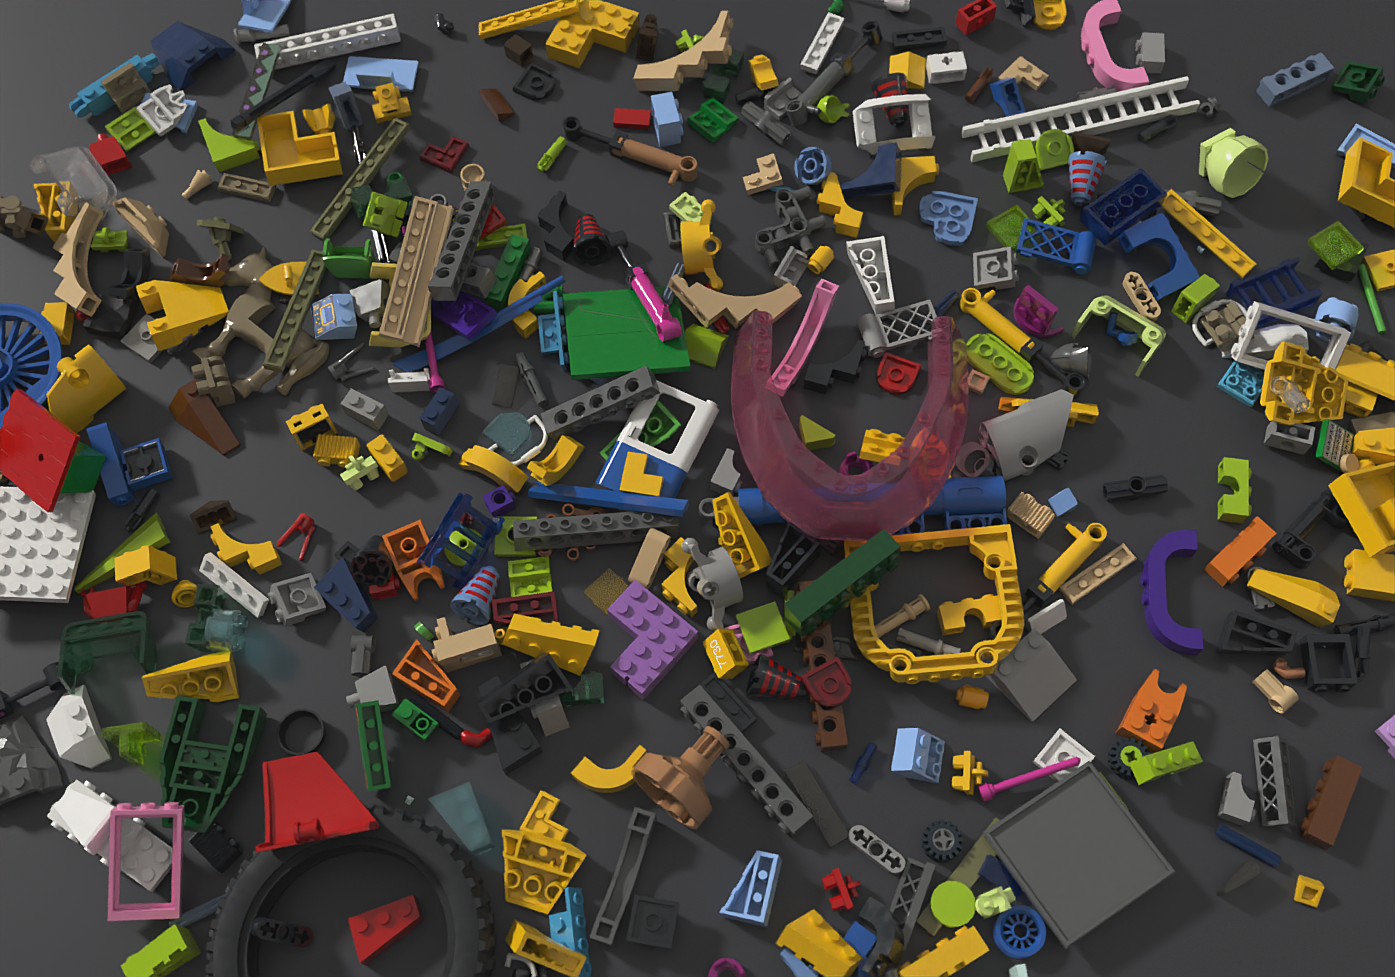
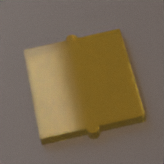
(606, 590)

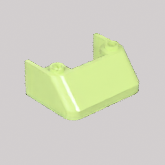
(1128, 319)

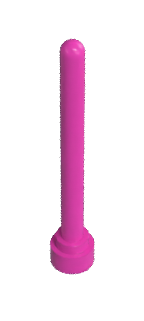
(435, 380)
(988, 791)

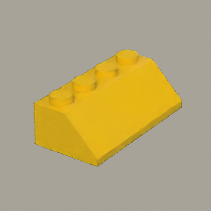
(1368, 370)

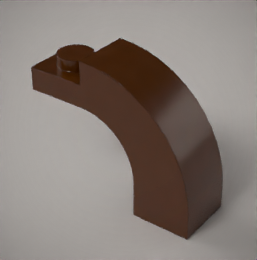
(210, 274)

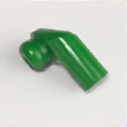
(836, 7)

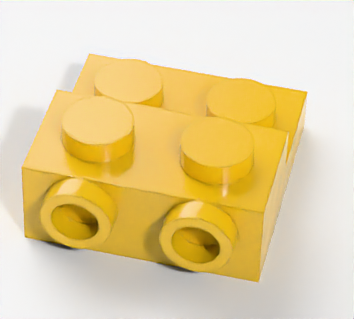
(879, 445)

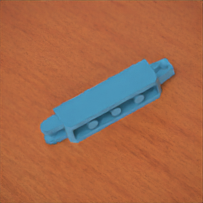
(95, 98)

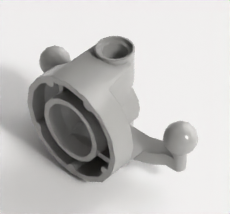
(717, 581)

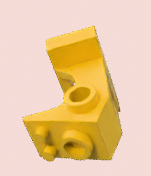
(388, 100)

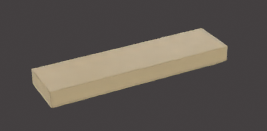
(1097, 574)

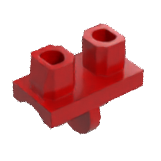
(842, 901)

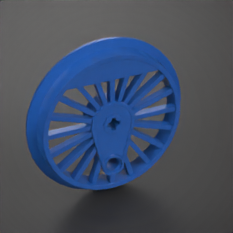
(14, 357)

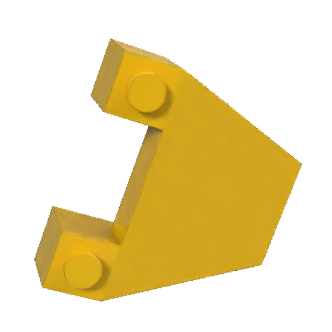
(185, 306)

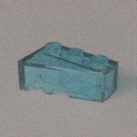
(465, 817)

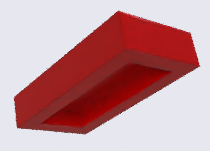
(632, 118)

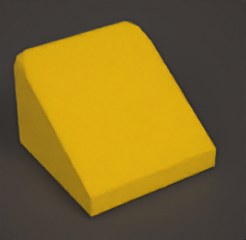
(1308, 891)

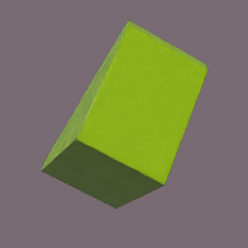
(814, 435)

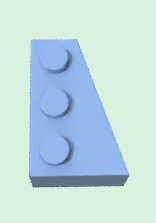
(755, 892)

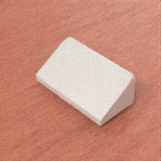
(1047, 617)

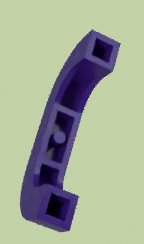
(1164, 629)

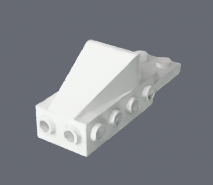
(87, 820)

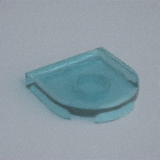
(508, 431)

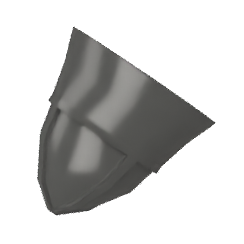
(1072, 359)

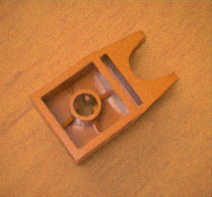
(411, 573)
(1155, 707)

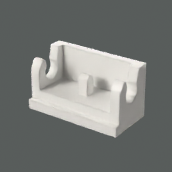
(409, 381)

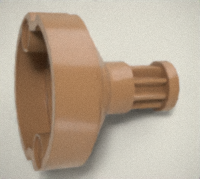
(678, 781)

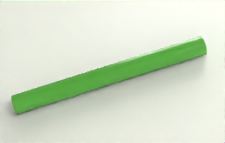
(1372, 299)

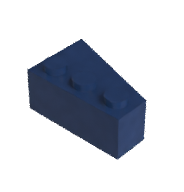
(347, 595)

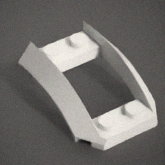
(919, 120)

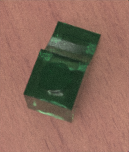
(588, 691)

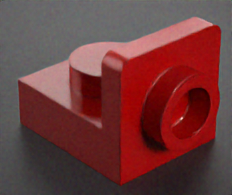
(388, 590)

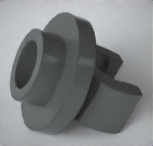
(1213, 104)

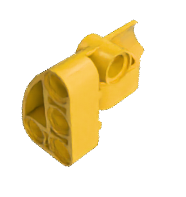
(82, 388)

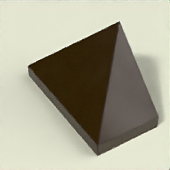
(1087, 142)
(211, 514)

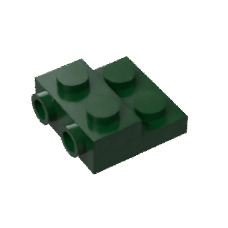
(1359, 81)

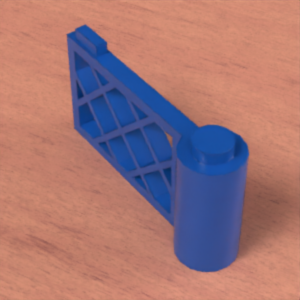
(1081, 249)

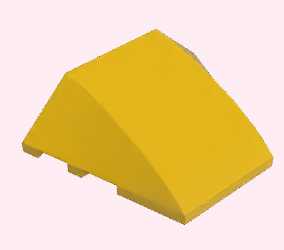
(537, 868)

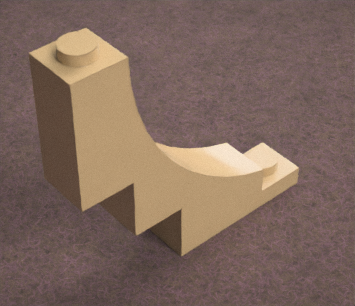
(711, 305)

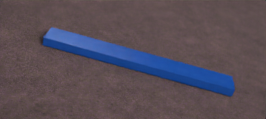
(609, 499)

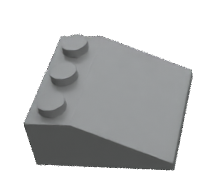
(1032, 675)

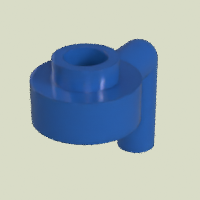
(1125, 336)

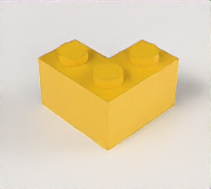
(145, 565)

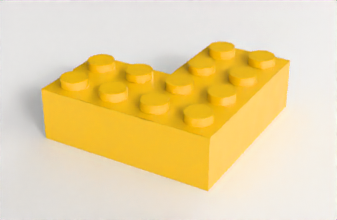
(595, 23)
(292, 157)
(1367, 181)
(1369, 505)

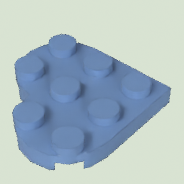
(950, 215)

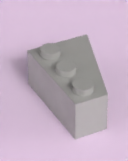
(549, 713)

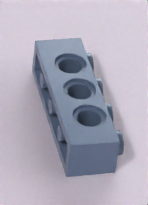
(1295, 79)

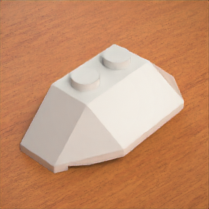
(78, 730)

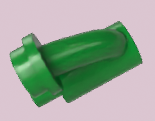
(547, 307)

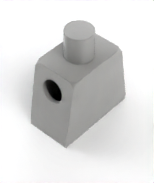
(371, 301)
(375, 687)

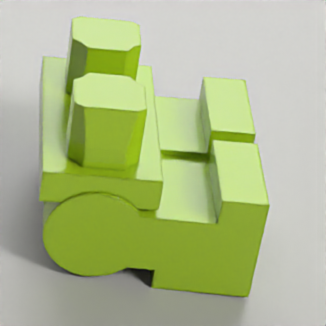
(382, 214)

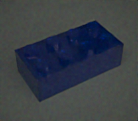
(1123, 206)

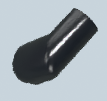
(442, 26)

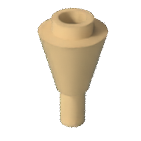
(199, 182)

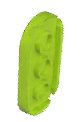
(1000, 363)

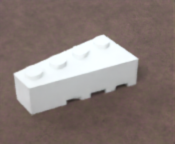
(873, 271)

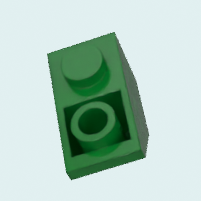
(414, 719)

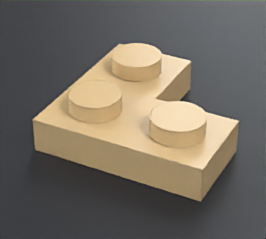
(1025, 72)
(767, 177)

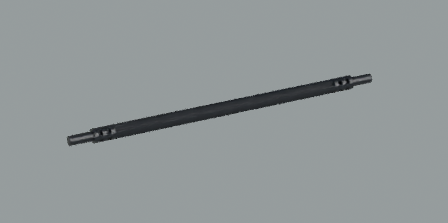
(380, 240)

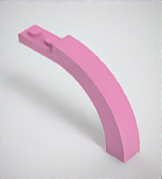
(806, 336)

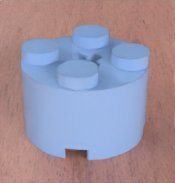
(1338, 314)

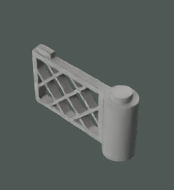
(874, 331)

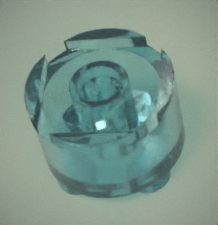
(226, 630)

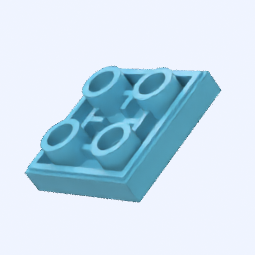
(1242, 382)

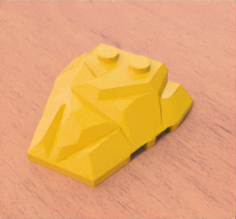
(1318, 383)

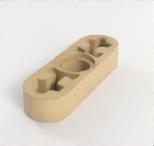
(1142, 288)

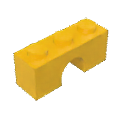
(952, 614)

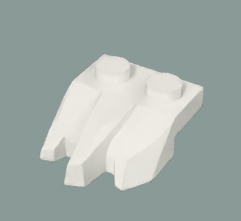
(163, 109)

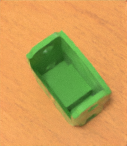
(349, 261)

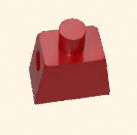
(109, 154)

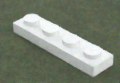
(822, 43)
(234, 585)

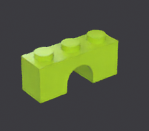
(1236, 475)
(1166, 761)

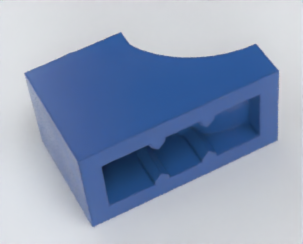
(1008, 96)

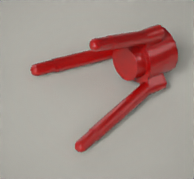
(301, 525)

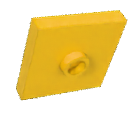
(1381, 269)

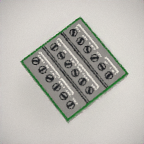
(1333, 443)

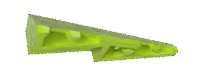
(149, 533)

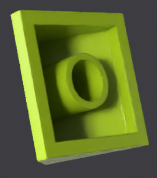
(704, 345)

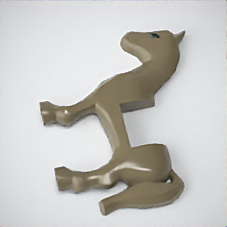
(243, 320)

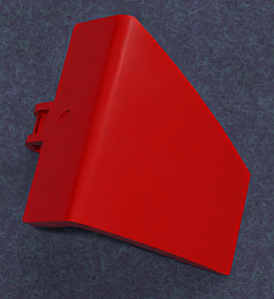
(309, 803)

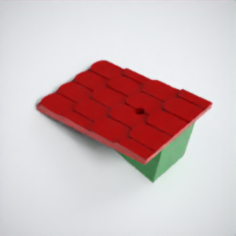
(45, 453)

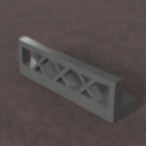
(1283, 782)
(919, 894)

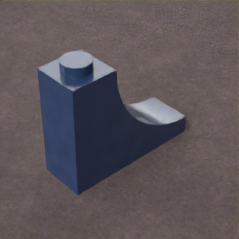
(880, 177)

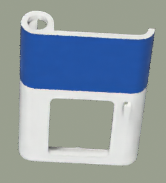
(669, 466)

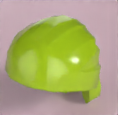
(832, 109)

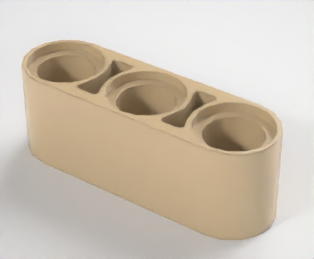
(649, 558)

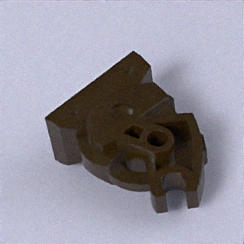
(647, 38)

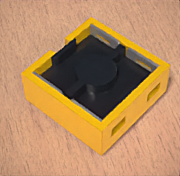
(309, 424)

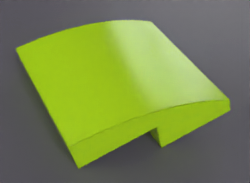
(130, 129)
(530, 576)

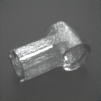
(1290, 393)

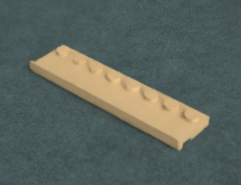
(418, 257)

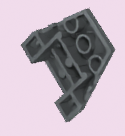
(25, 762)

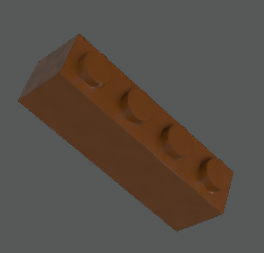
(1330, 802)

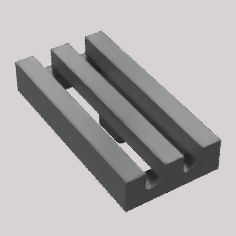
(677, 241)

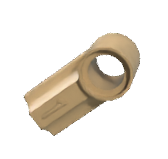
(1279, 696)

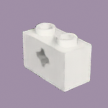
(946, 67)

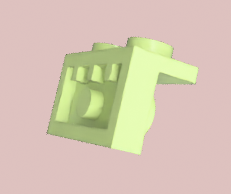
(687, 208)

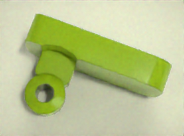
(424, 442)

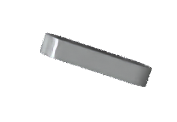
(877, 859)

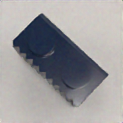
(439, 411)

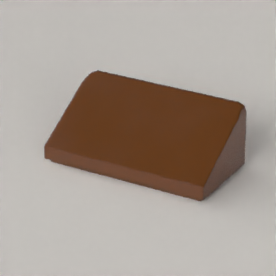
(496, 103)

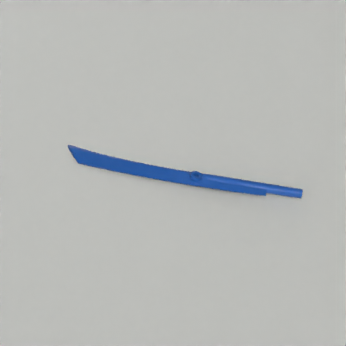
(419, 360)

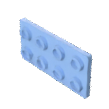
(262, 14)
(373, 72)

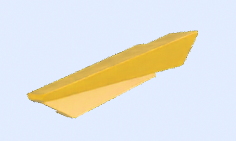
(1079, 411)

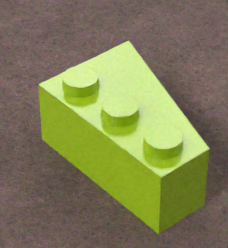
(1022, 168)
(163, 954)

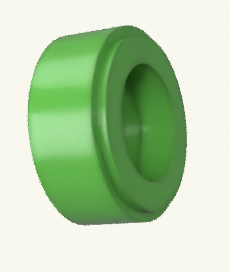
(424, 631)

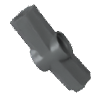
(765, 123)

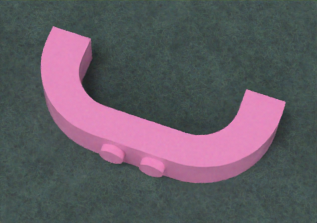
(1098, 57)

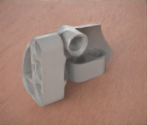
(1026, 434)

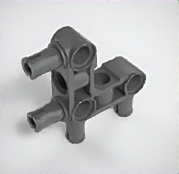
(786, 234)

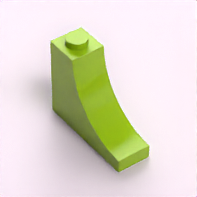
(228, 151)

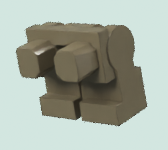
(8, 213)
(1224, 326)
(216, 382)

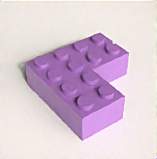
(658, 635)

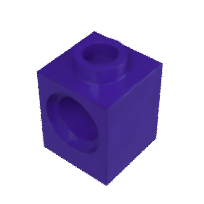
(492, 497)

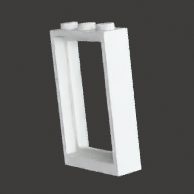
(1333, 351)

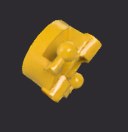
(695, 249)

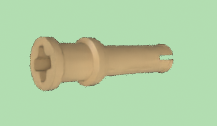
(908, 612)

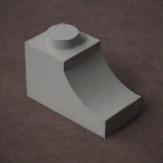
(726, 477)
(1234, 803)

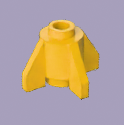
(320, 119)

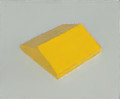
(912, 66)

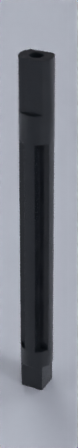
(283, 94)

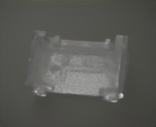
(78, 178)

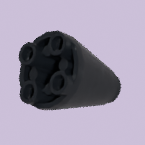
(372, 563)

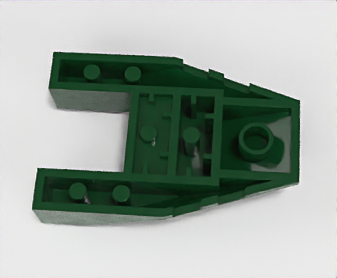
(204, 773)

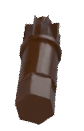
(981, 82)

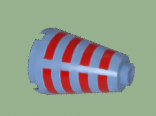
(1084, 175)
(476, 596)

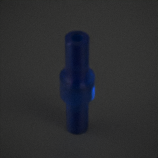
(863, 763)

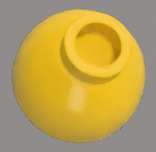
(184, 594)

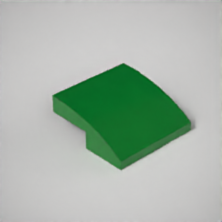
(712, 120)

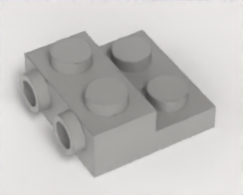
(995, 268)
(296, 599)

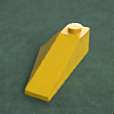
(739, 537)
(1298, 595)
(205, 677)

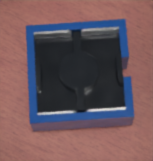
(146, 464)

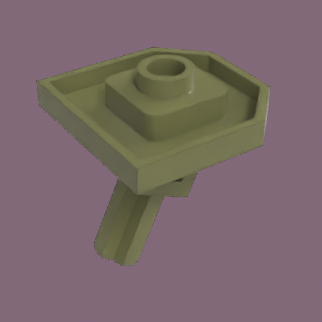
(220, 233)

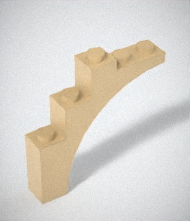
(692, 63)
(73, 264)

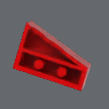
(383, 926)

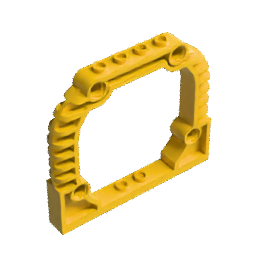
(991, 546)

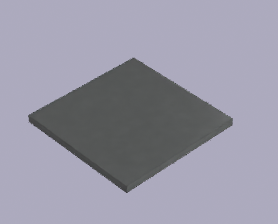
(1078, 854)

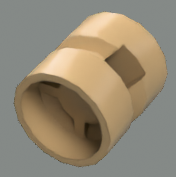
(472, 173)

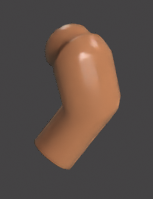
(1286, 672)

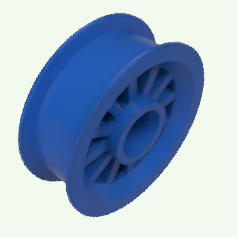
(1039, 929)

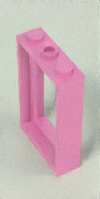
(145, 911)

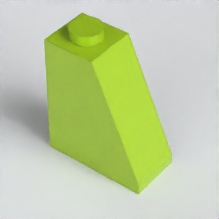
(1194, 297)

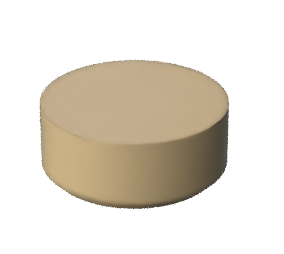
(1349, 463)

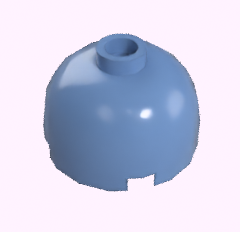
(813, 166)

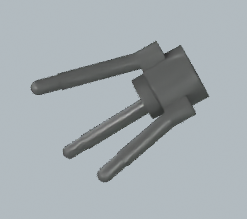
(338, 368)

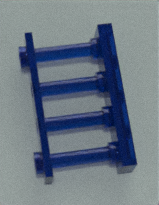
(1291, 304)
(441, 540)

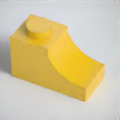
(762, 72)

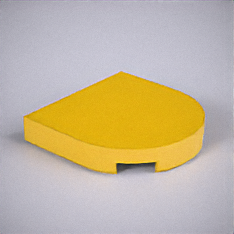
(1049, 13)

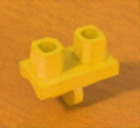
(967, 764)

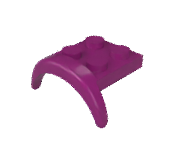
(1035, 314)

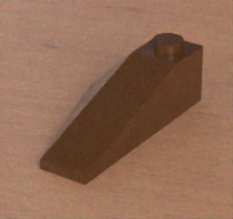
(202, 418)

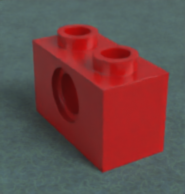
(975, 15)

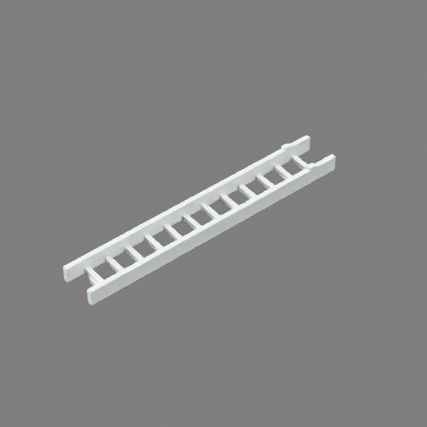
(1082, 106)

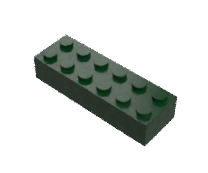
(843, 583)

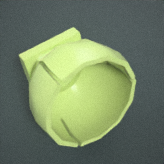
(1226, 163)

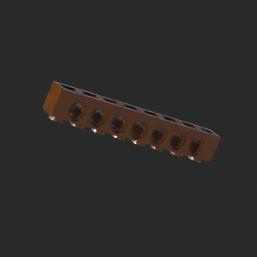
(838, 738)

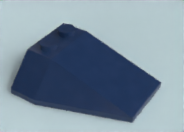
(184, 49)

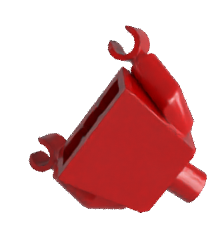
(112, 601)

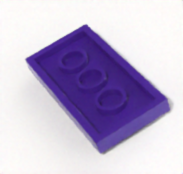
(464, 315)

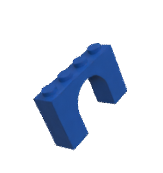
(1159, 233)

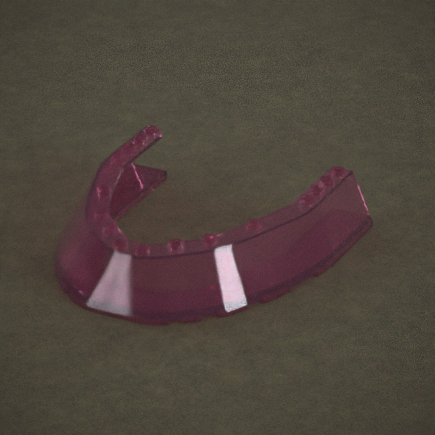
(813, 493)

